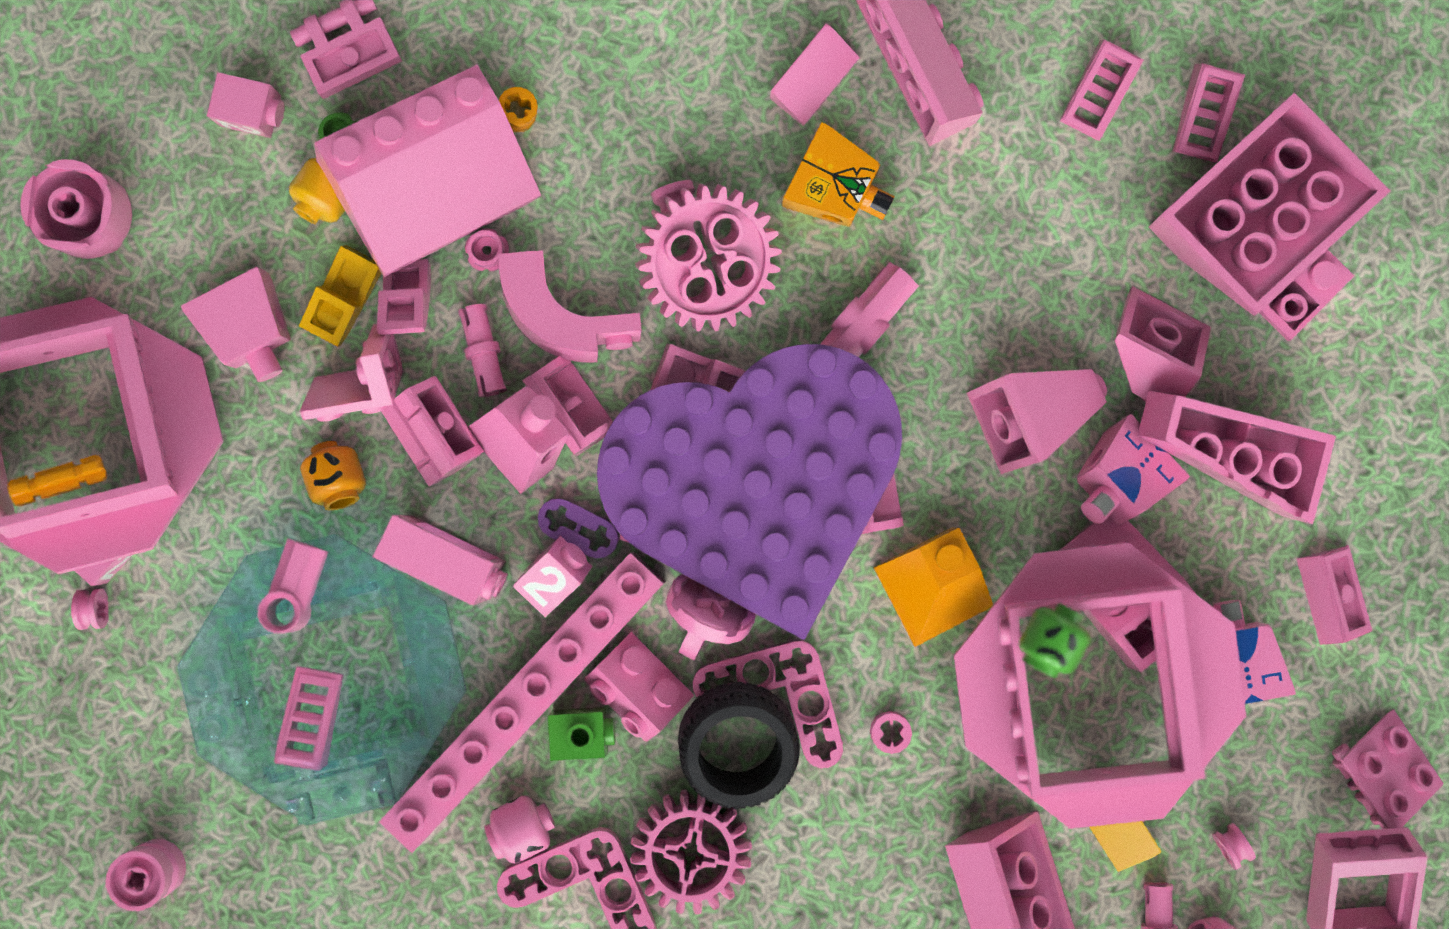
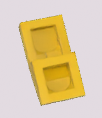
(341, 297)

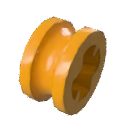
(524, 98)

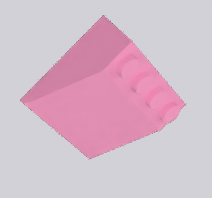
(428, 170)
(1270, 206)

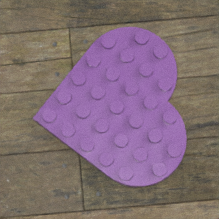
(757, 482)

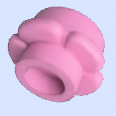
(480, 240)

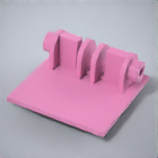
(1389, 772)

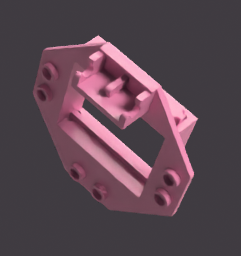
(167, 420)
(1195, 674)

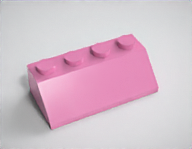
(924, 65)
(1009, 876)

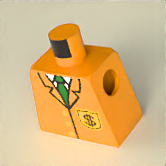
(836, 181)

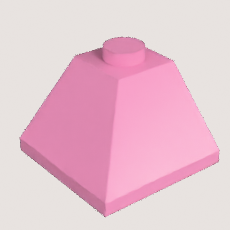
(1160, 346)

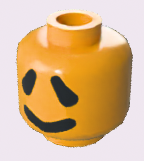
(333, 475)

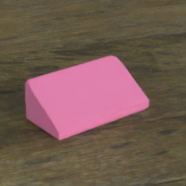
(814, 75)
(1334, 595)

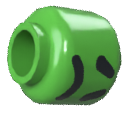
(1054, 640)

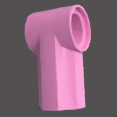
(295, 581)

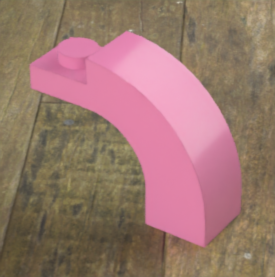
(549, 323)

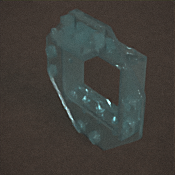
(225, 701)

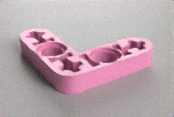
(795, 685)
(583, 867)

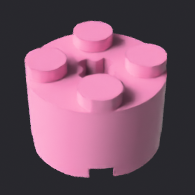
(51, 205)

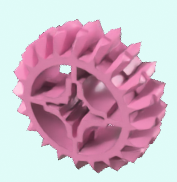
(711, 856)

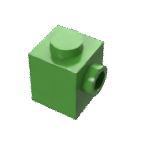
(580, 733)

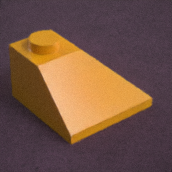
(935, 585)

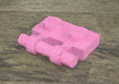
(349, 57)

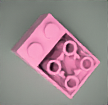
(1126, 626)

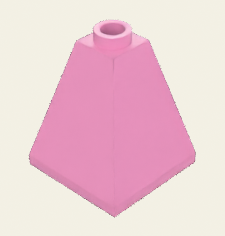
(1035, 412)

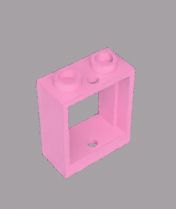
(441, 559)
(1367, 854)

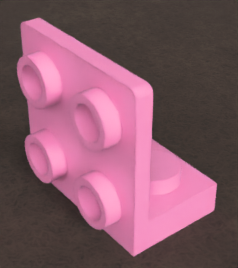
(365, 389)

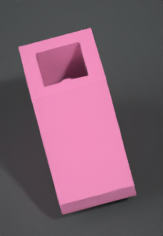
(1306, 295)

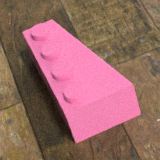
(1250, 453)

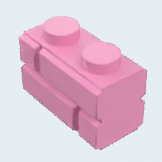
(432, 430)

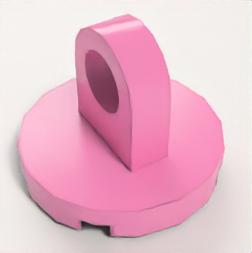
(706, 615)

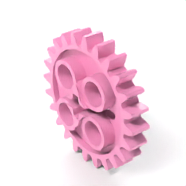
(744, 242)

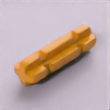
(57, 480)

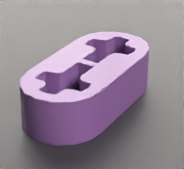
(583, 518)

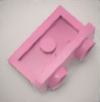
(638, 688)

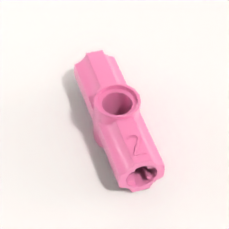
(869, 314)

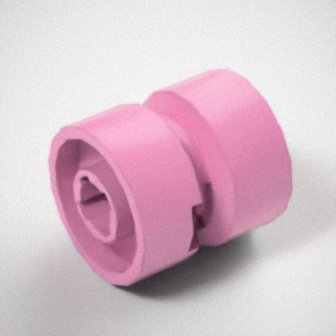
(157, 870)

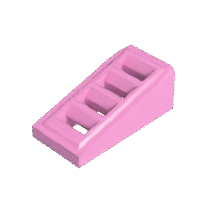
(1118, 56)
(1200, 75)
(293, 714)

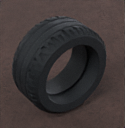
(744, 787)

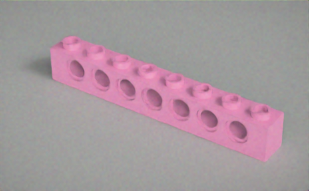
(522, 702)

